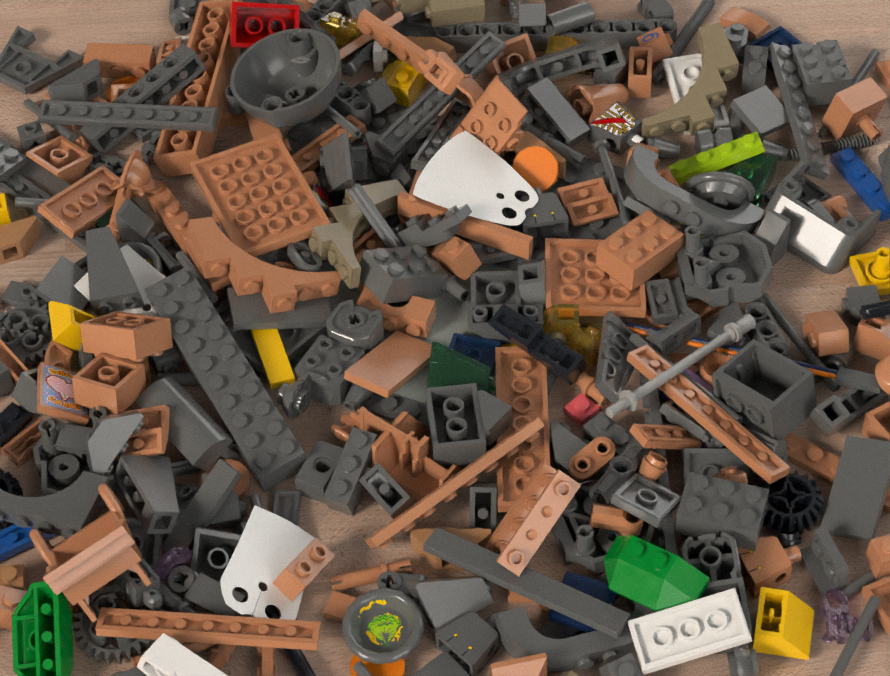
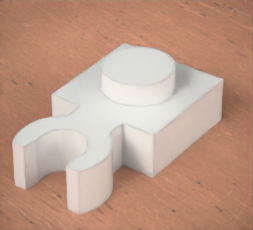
(380, 56)

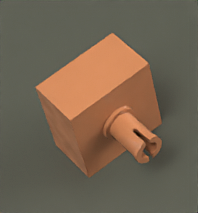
(856, 110)
(109, 383)

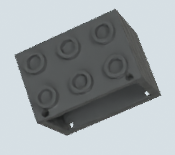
(766, 389)

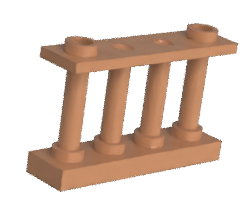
(531, 517)

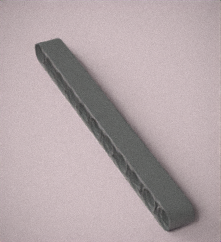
(466, 35)

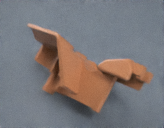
(495, 111)
(401, 450)

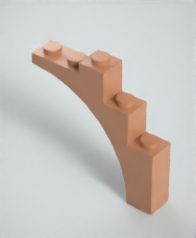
(249, 275)

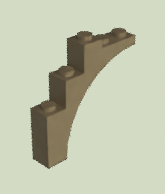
(444, 11)
(709, 90)
(336, 240)

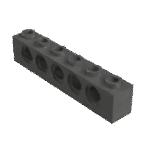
(153, 88)

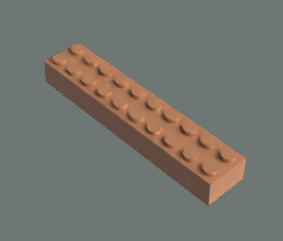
(212, 44)

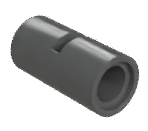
(570, 18)

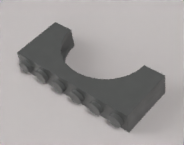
(60, 512)

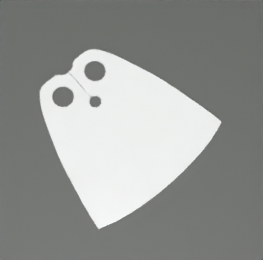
(472, 175)

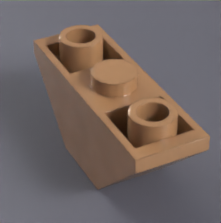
(18, 239)
(419, 536)

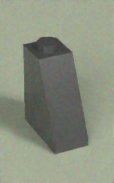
(449, 598)

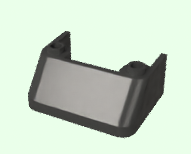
(813, 235)

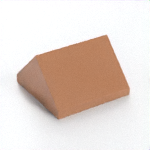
(62, 158)

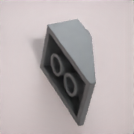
(338, 166)

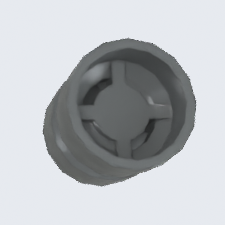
(707, 140)

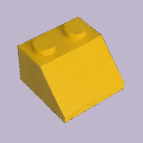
(404, 82)

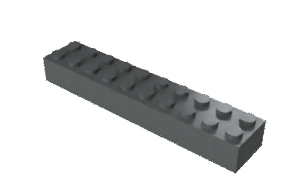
(227, 379)

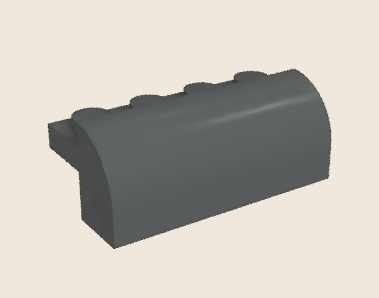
(189, 424)

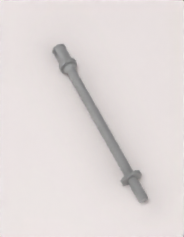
(732, 332)

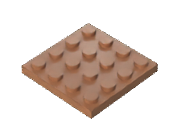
(576, 279)

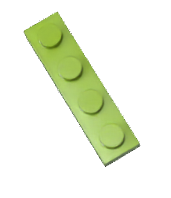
(718, 157)

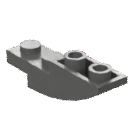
(431, 231)

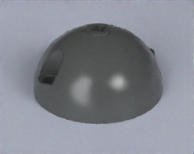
(278, 86)

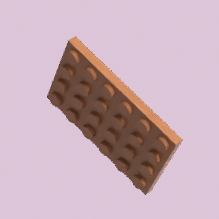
(259, 195)

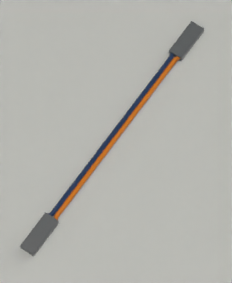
(843, 376)

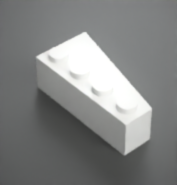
(171, 658)

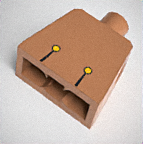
(767, 565)

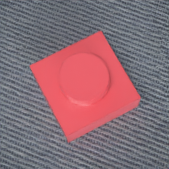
(581, 409)

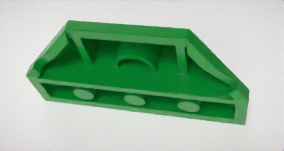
(651, 574)
(42, 633)

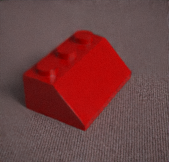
(255, 21)

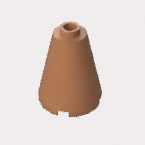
(594, 99)

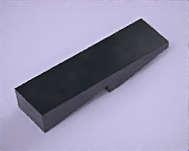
(539, 345)

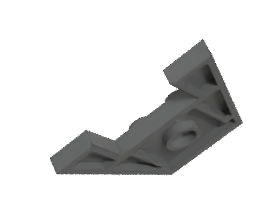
(30, 71)

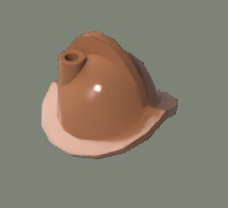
(135, 176)

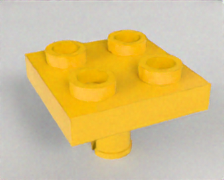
(873, 269)

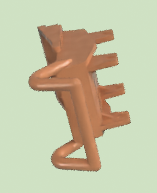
(91, 555)

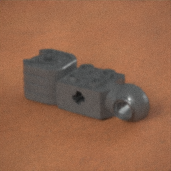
(320, 373)
(721, 563)

